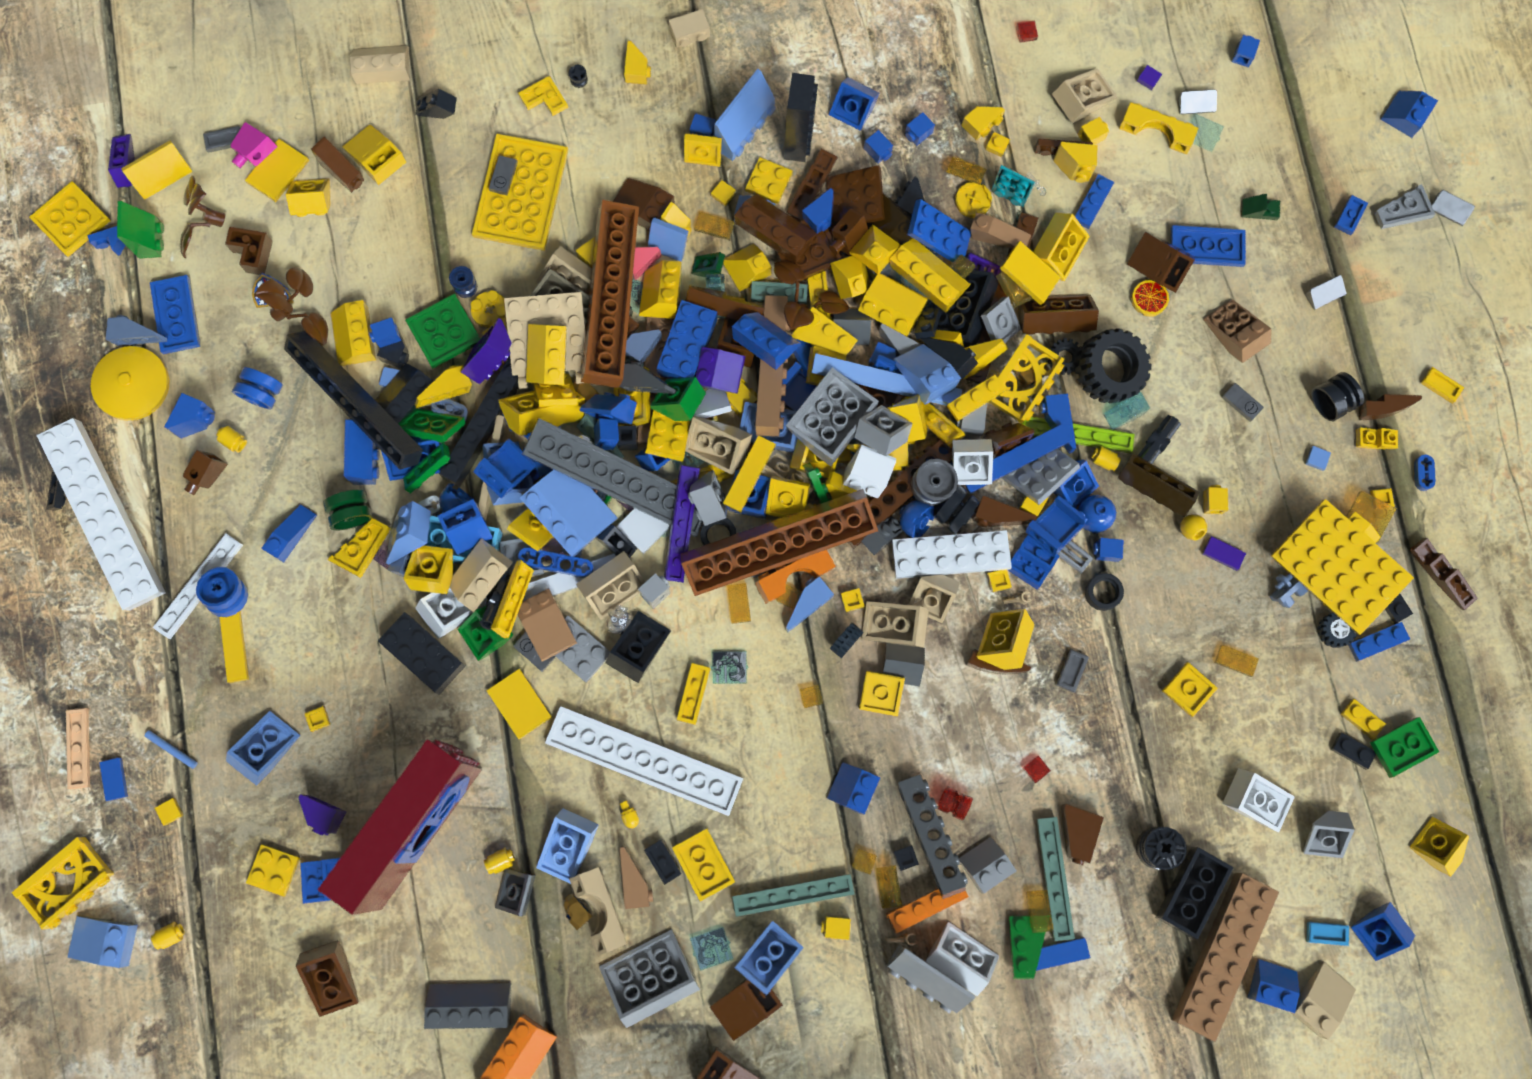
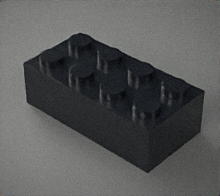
(421, 653)
(1194, 892)

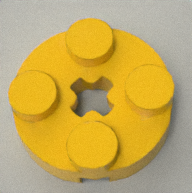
(480, 304)

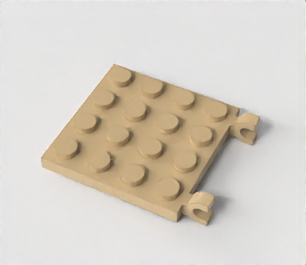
(551, 309)

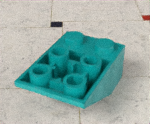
(1013, 186)

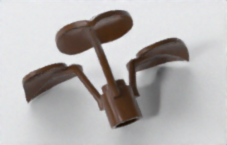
(194, 194)
(273, 295)
(799, 314)

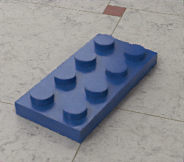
(938, 231)
(1211, 245)
(175, 314)

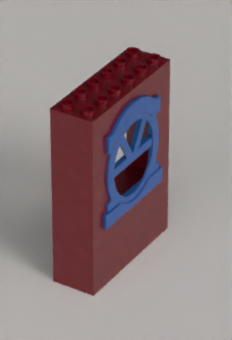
(400, 828)

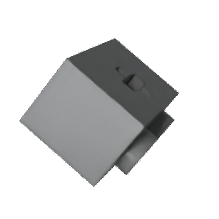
(654, 590)

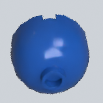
(452, 498)
(1099, 513)
(915, 518)

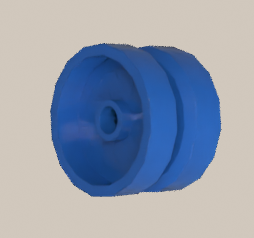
(257, 388)
(222, 592)

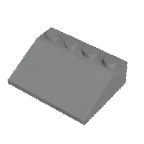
(831, 416)
(648, 978)
(931, 981)

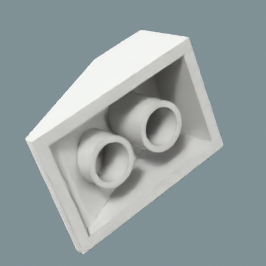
(443, 612)
(1258, 799)

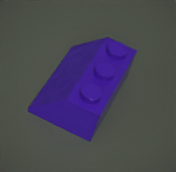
(488, 353)

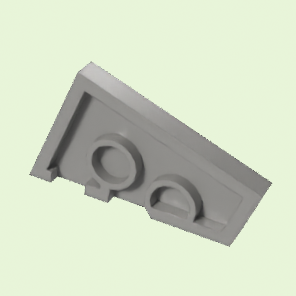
(1409, 208)

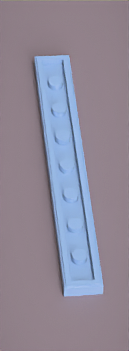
(874, 377)

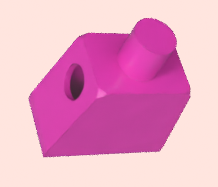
(251, 146)

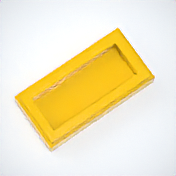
(1442, 385)

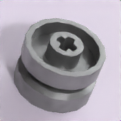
(945, 482)

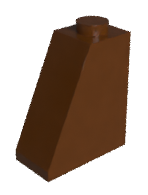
(337, 165)
(1080, 833)

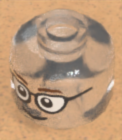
(618, 619)

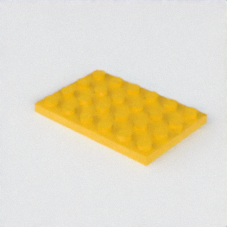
(528, 210)
(1342, 566)

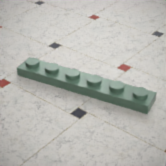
(1055, 878)
(793, 895)

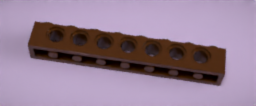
(903, 477)

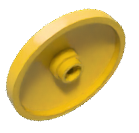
(130, 383)

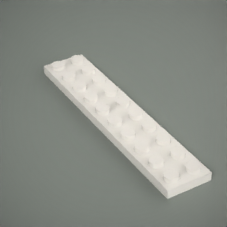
(644, 761)

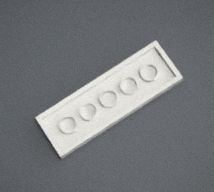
(951, 554)

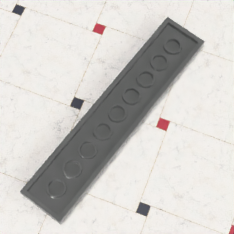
(604, 472)

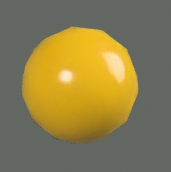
(1193, 527)

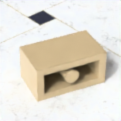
(689, 28)

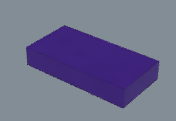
(1224, 553)

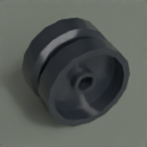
(957, 509)

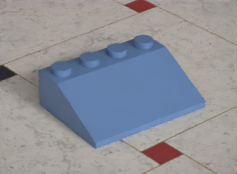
(745, 115)
(568, 510)

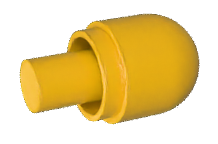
(629, 815)

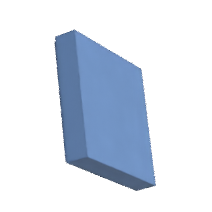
(668, 239)

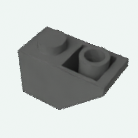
(887, 531)

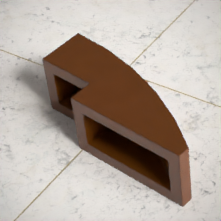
(1386, 406)
(978, 664)

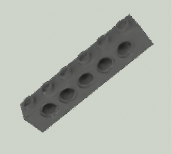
(947, 885)

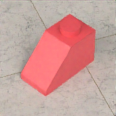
(644, 259)

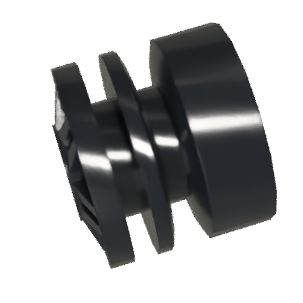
(1337, 396)
(1150, 845)

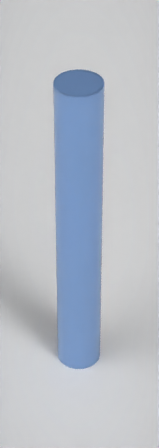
(170, 749)

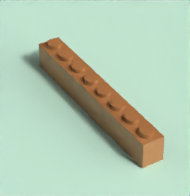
(771, 380)

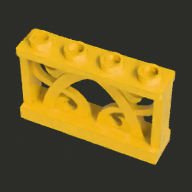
(1026, 355)
(34, 883)

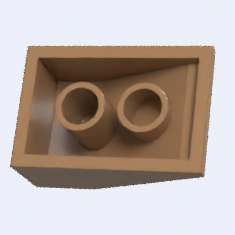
(545, 625)

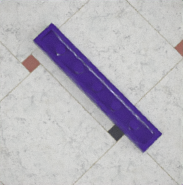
(680, 524)

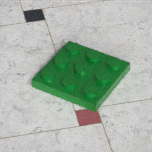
(443, 331)

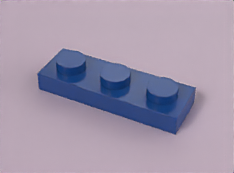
(1094, 201)
(1379, 641)

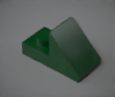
(1260, 208)
(708, 264)

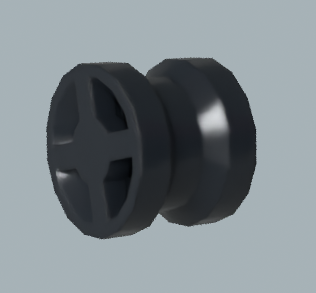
(580, 72)

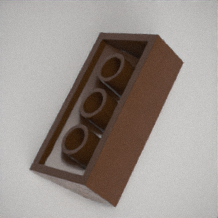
(774, 227)
(1059, 314)

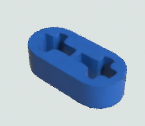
(1422, 472)

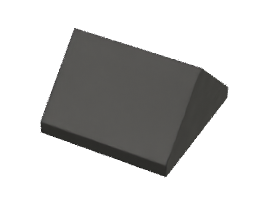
(856, 324)
(904, 662)
(515, 892)

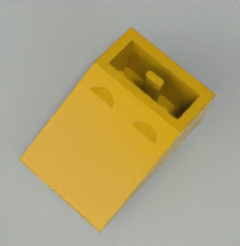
(375, 154)

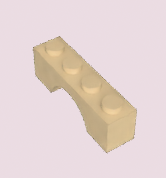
(608, 932)

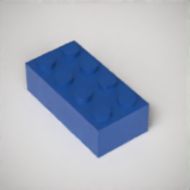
(687, 336)

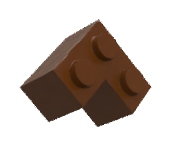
(253, 246)

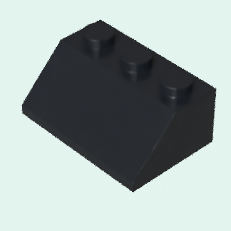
(401, 393)

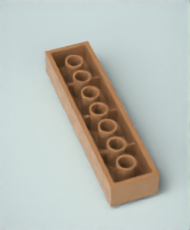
(1225, 956)

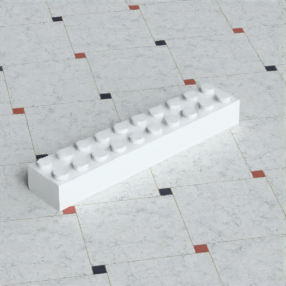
(101, 514)

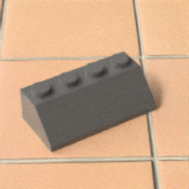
(468, 1006)

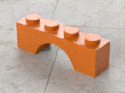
(773, 585)
(921, 908)

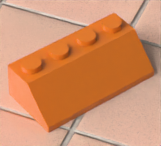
(520, 1051)

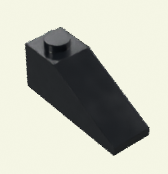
(959, 357)

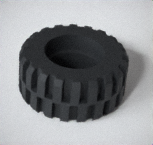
(1134, 361)

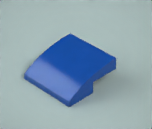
(1032, 562)
(312, 877)

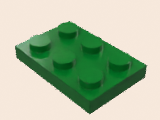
(431, 425)
(1404, 747)

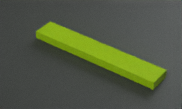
(1089, 435)

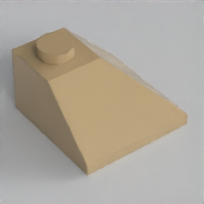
(936, 595)

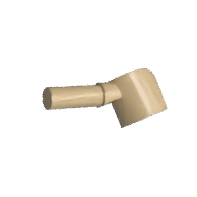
(1017, 599)
(904, 939)

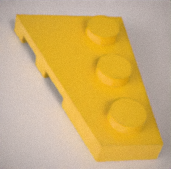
(825, 334)
(360, 551)

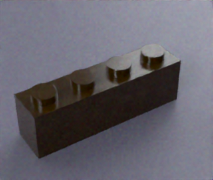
(1158, 485)

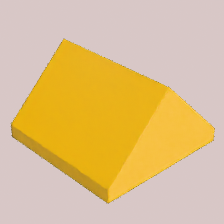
(912, 410)

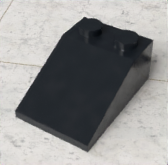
(637, 647)

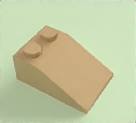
(1084, 95)
(718, 444)
(895, 624)
(1324, 1001)

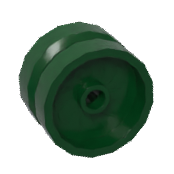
(347, 510)

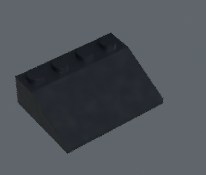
(966, 312)

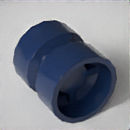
(463, 282)

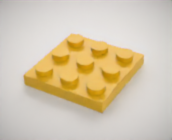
(69, 218)

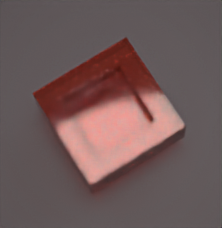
(1027, 31)
(1036, 769)

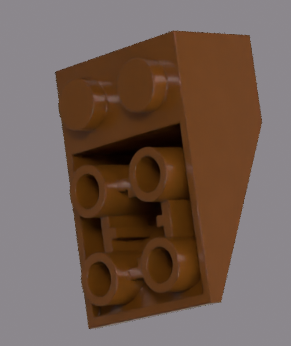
(1161, 261)
(744, 1008)
(724, 1067)

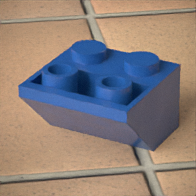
(465, 526)

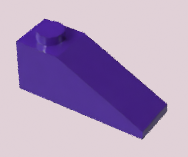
(120, 156)

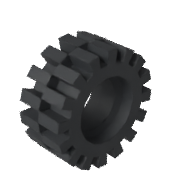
(1068, 346)

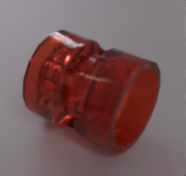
(954, 803)

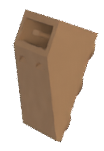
(1239, 330)

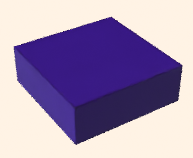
(1149, 77)

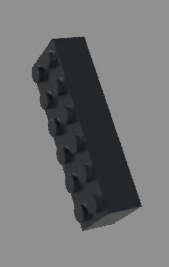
(800, 117)

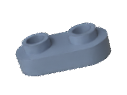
(450, 407)

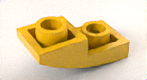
(1376, 439)

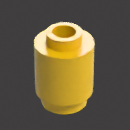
(231, 439)
(1105, 458)
(499, 861)
(167, 935)

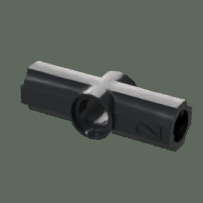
(1159, 439)
(493, 603)

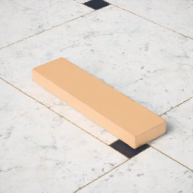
(78, 748)

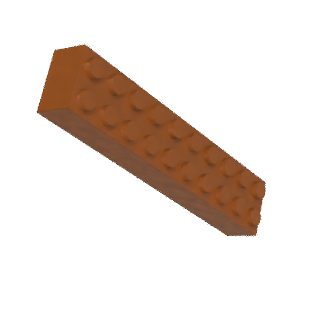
(610, 294)
(778, 542)

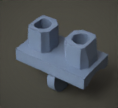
(1285, 588)

